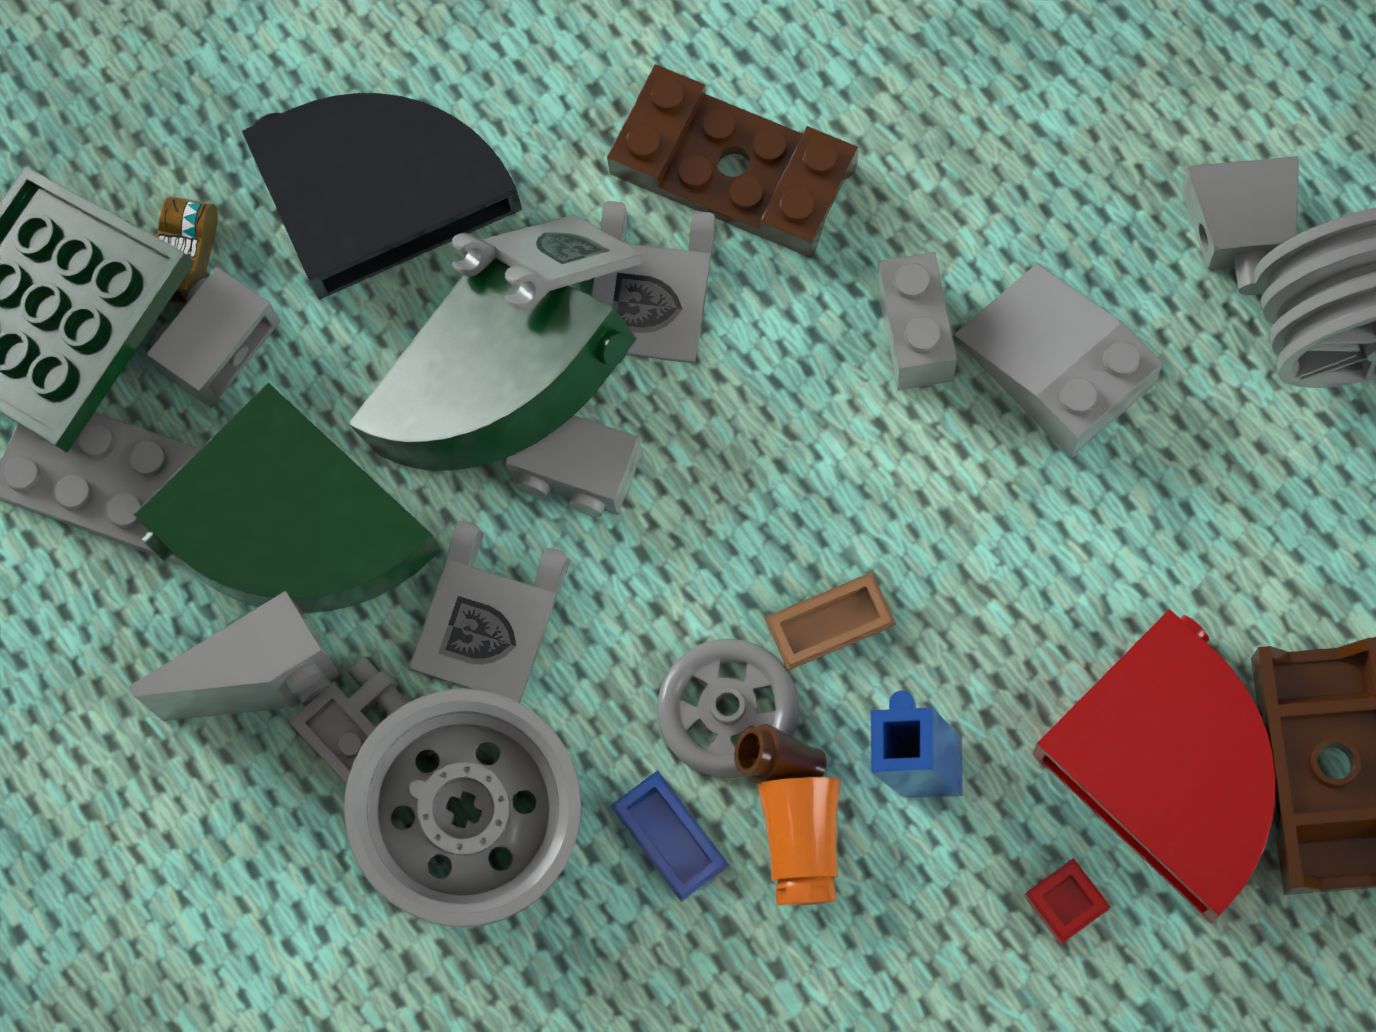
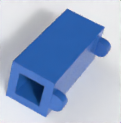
(915, 750)

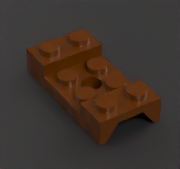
(683, 133)
(1311, 705)

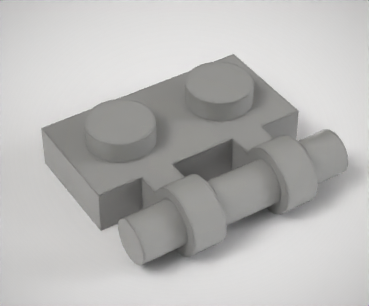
(338, 724)

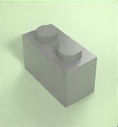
(916, 321)
(212, 336)
(580, 463)

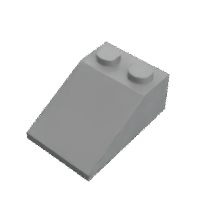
(1060, 357)
(249, 666)

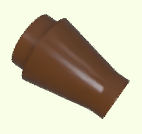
(770, 754)

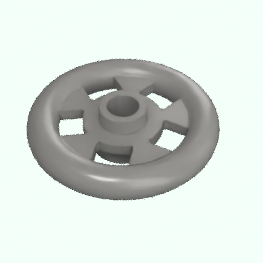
(703, 664)

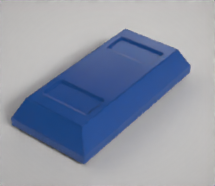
(669, 836)

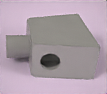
(1242, 212)

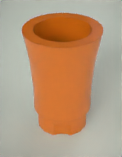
(802, 838)

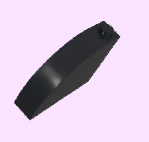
(375, 182)

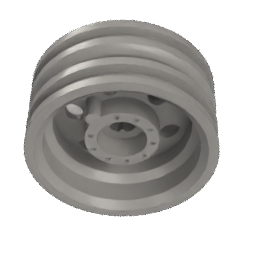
(1323, 302)
(454, 727)

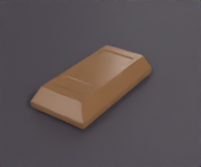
(830, 621)

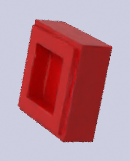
(1067, 901)

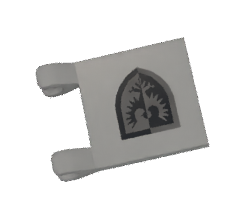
(546, 256)
(665, 293)
(484, 625)

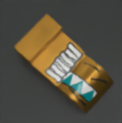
(192, 229)

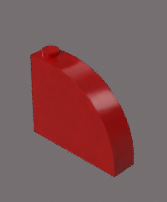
(1173, 762)

